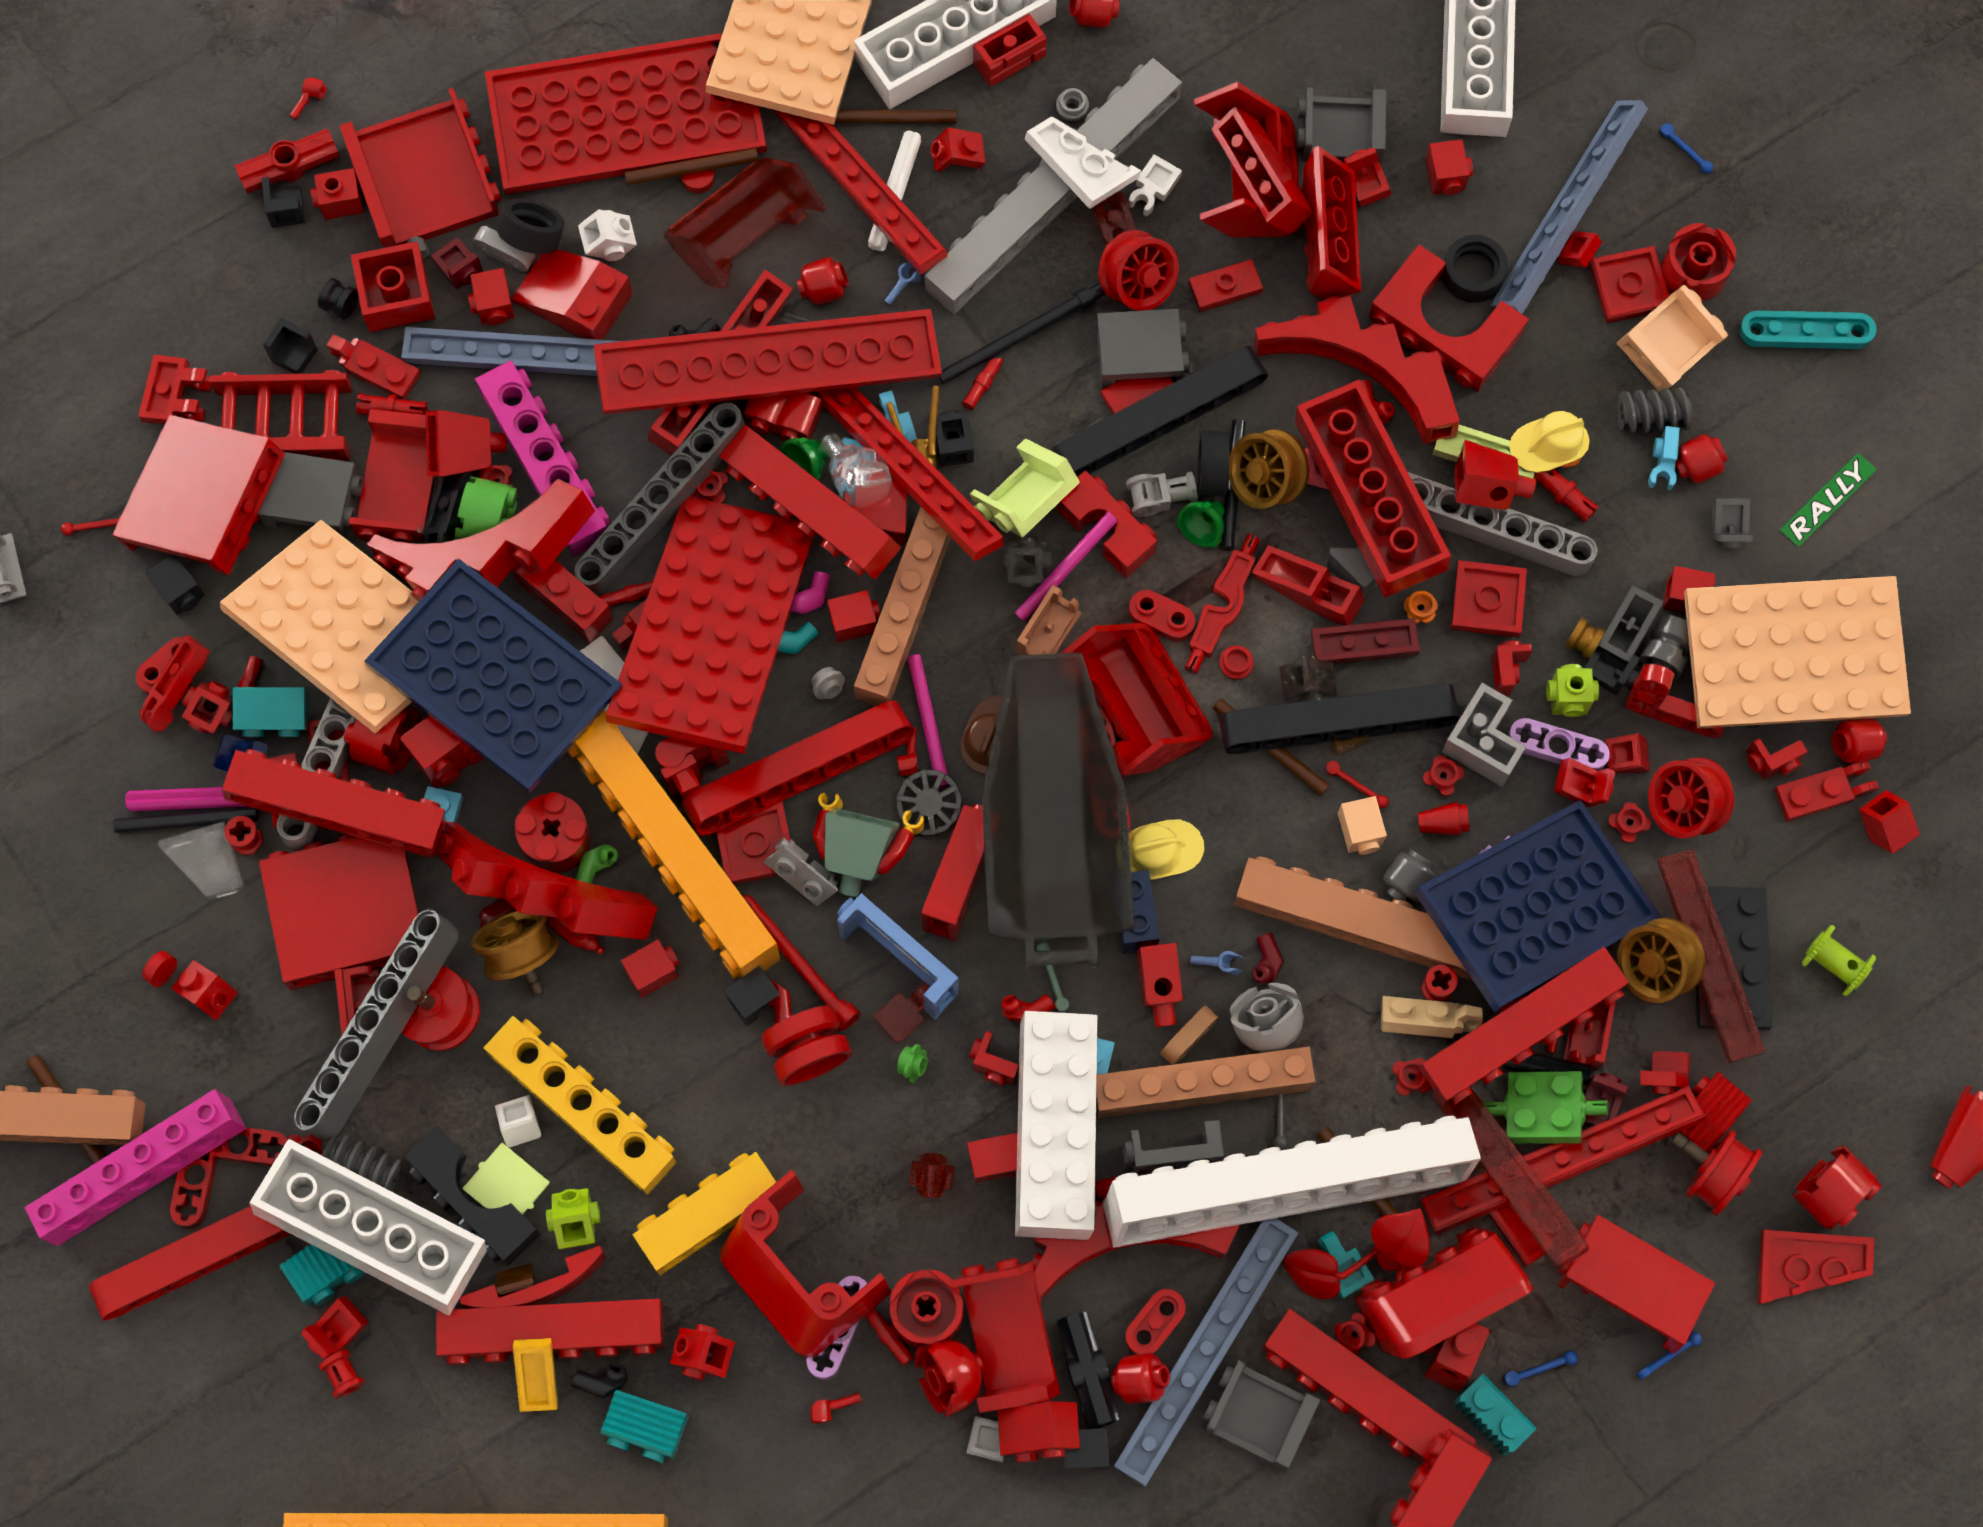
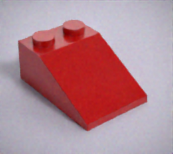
(574, 293)

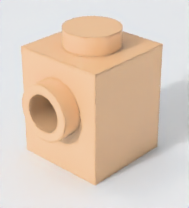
(1362, 825)

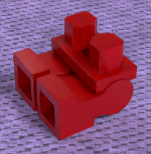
(681, 763)

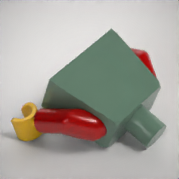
(860, 843)

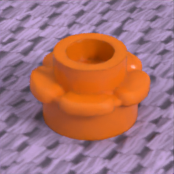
(1427, 601)

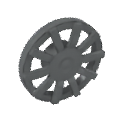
(930, 801)

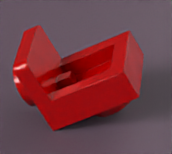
(958, 148)
(1369, 176)
(1783, 761)
(1584, 783)
(204, 990)
(994, 1068)
(1668, 1072)
(335, 1328)

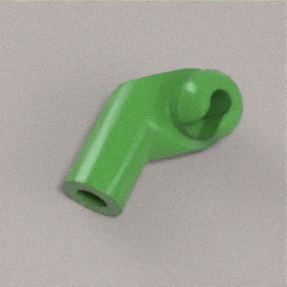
(595, 861)

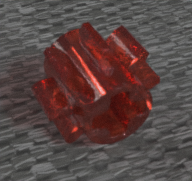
(931, 1175)

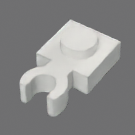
(1155, 181)

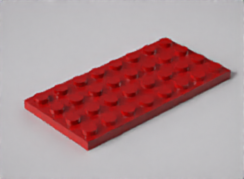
(614, 114)
(711, 625)

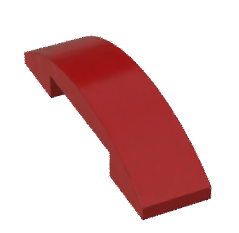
(579, 1266)

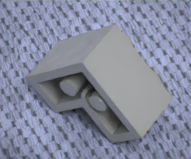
(1479, 743)

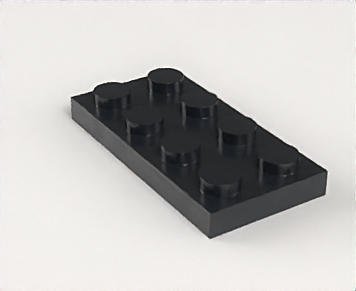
(1745, 928)

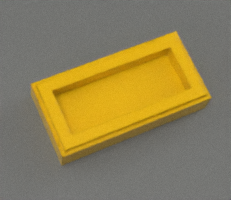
(535, 1375)

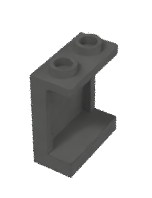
(1342, 124)
(1141, 345)
(312, 491)
(1180, 1157)
(1260, 1415)

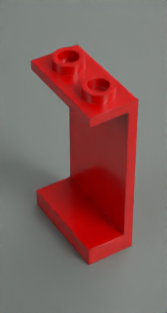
(395, 479)
(1639, 1281)
(1009, 1334)

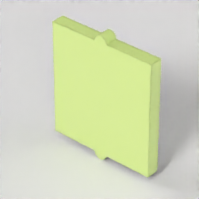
(506, 1180)

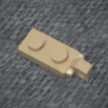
(1428, 1017)

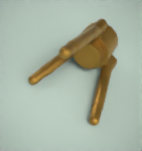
(924, 446)

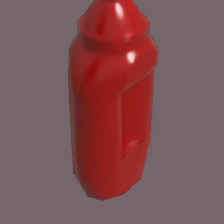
(579, 940)

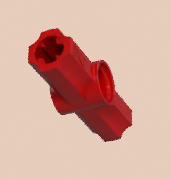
(305, 154)

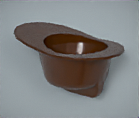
(980, 733)

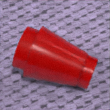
(1445, 820)

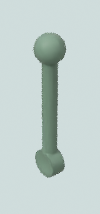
(1061, 1003)

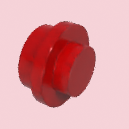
(1236, 662)

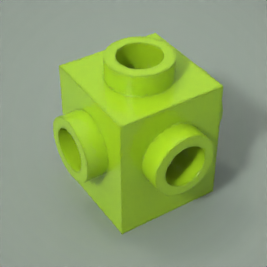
(1566, 699)
(573, 1218)

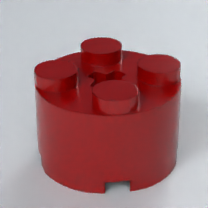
(1699, 259)
(384, 749)
(555, 813)
(1836, 1188)
(923, 1288)

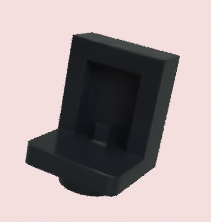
(1612, 671)

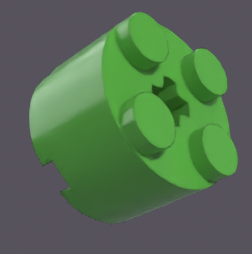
(485, 506)

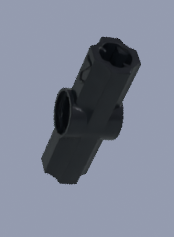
(1088, 1370)

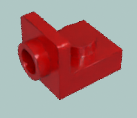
(1505, 672)

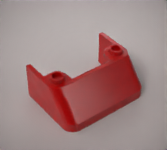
(1242, 215)
(802, 1319)

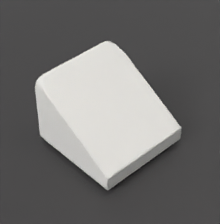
(518, 1121)

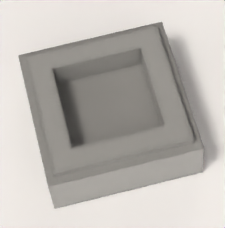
(985, 1440)

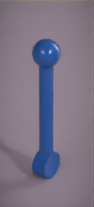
(1667, 132)
(1694, 1339)
(1512, 1378)

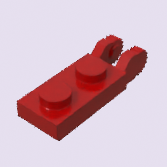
(173, 683)
(1822, 791)

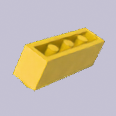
(704, 1214)

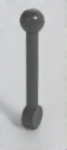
(1280, 1141)

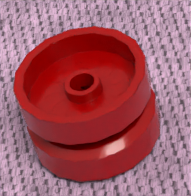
(806, 1045)

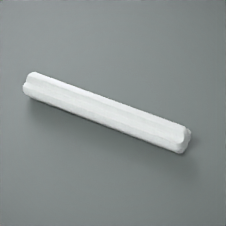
(898, 180)

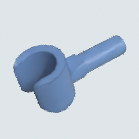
(904, 280)
(1222, 961)

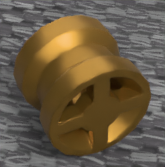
(1585, 638)

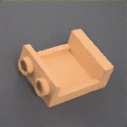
(1672, 338)

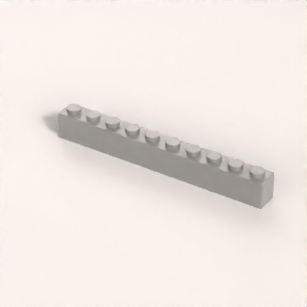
(1043, 193)

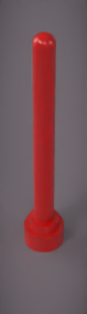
(846, 1012)

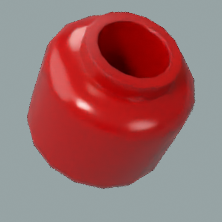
(1094, 12)
(823, 281)
(1701, 459)
(1859, 740)
(1140, 1378)

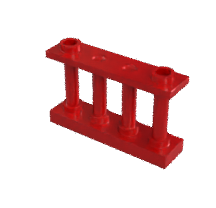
(330, 383)

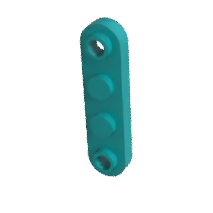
(1807, 329)

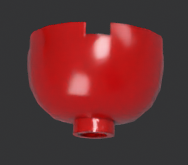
(950, 1375)

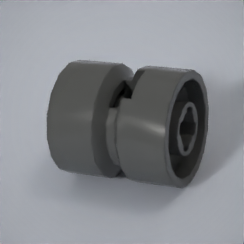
(1668, 645)

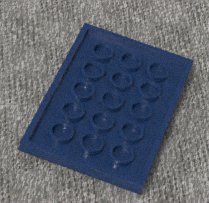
(493, 675)
(1536, 904)

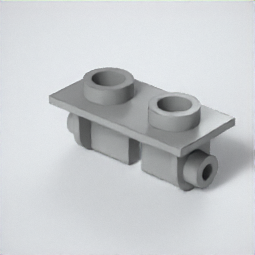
(11, 577)
(809, 879)

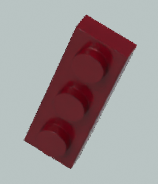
(1366, 641)

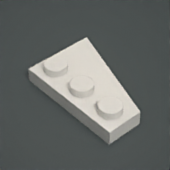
(1081, 166)

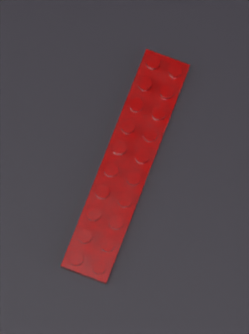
(766, 361)

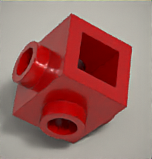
(197, 712)
(702, 1352)

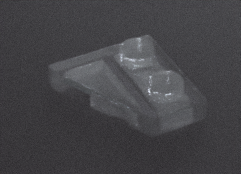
(206, 860)

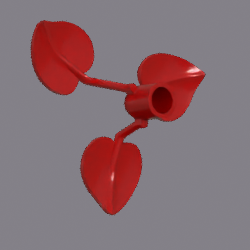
(1399, 1243)

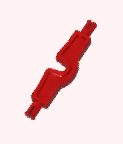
(1216, 619)

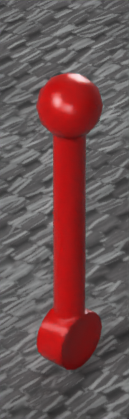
(68, 528)
(1333, 769)

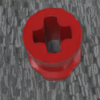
(235, 829)
(1440, 973)
(341, 1374)

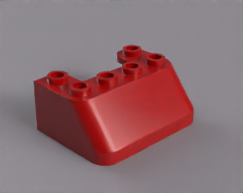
(1142, 696)
(1444, 1296)

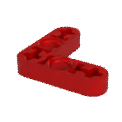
(1651, 699)
(221, 1152)

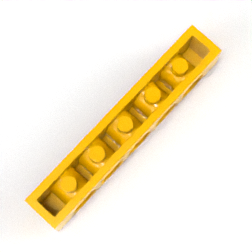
(642, 1171)

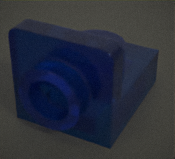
(227, 749)

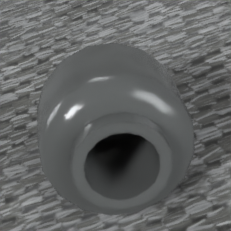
(1407, 874)

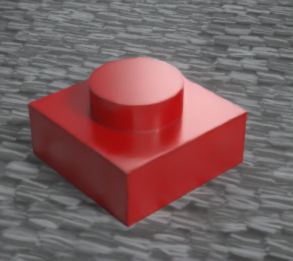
(1579, 249)

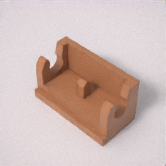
(1049, 624)

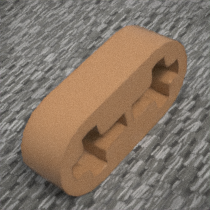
(1189, 1035)

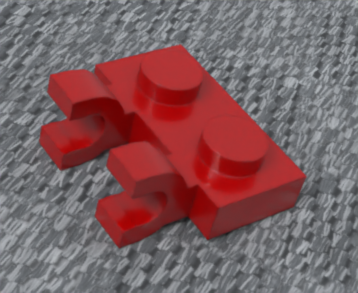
(165, 390)

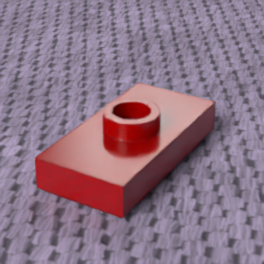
(1225, 285)

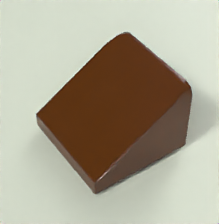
(515, 1279)

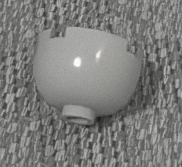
(1267, 1018)

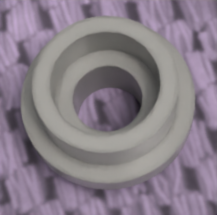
(1072, 96)
(827, 683)

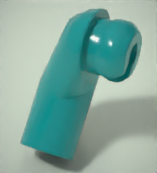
(794, 642)

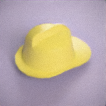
(1549, 442)
(1165, 848)

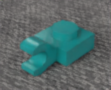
(1331, 1244)

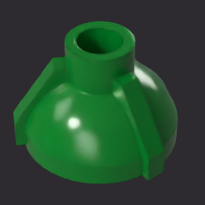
(806, 454)
(1202, 523)

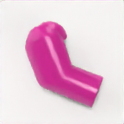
(814, 596)

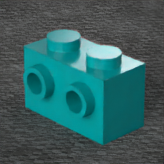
(270, 709)

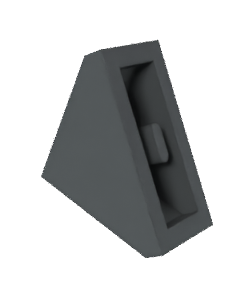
(1351, 567)
(1630, 623)

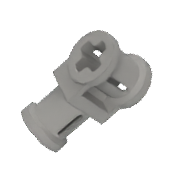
(1159, 492)

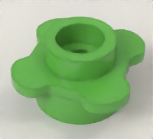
(912, 1063)

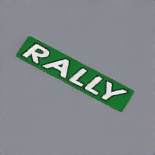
(1828, 500)

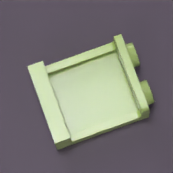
(1028, 491)

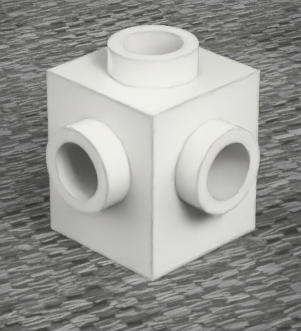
(607, 235)

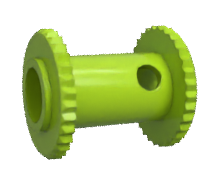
(1837, 960)

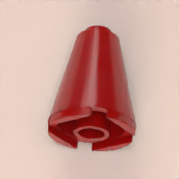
(1961, 1146)

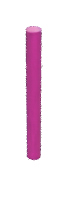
(1066, 565)
(927, 716)

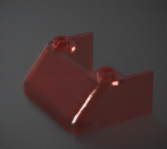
(740, 214)

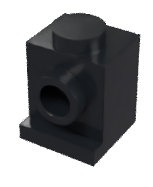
(954, 451)

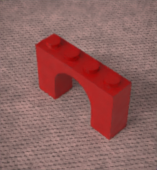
(1467, 357)

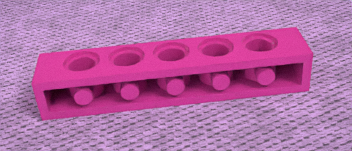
(507, 383)
(135, 1168)

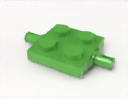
(1546, 1107)

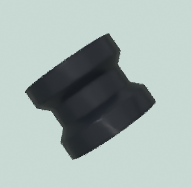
(338, 298)

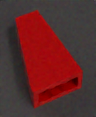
(956, 876)

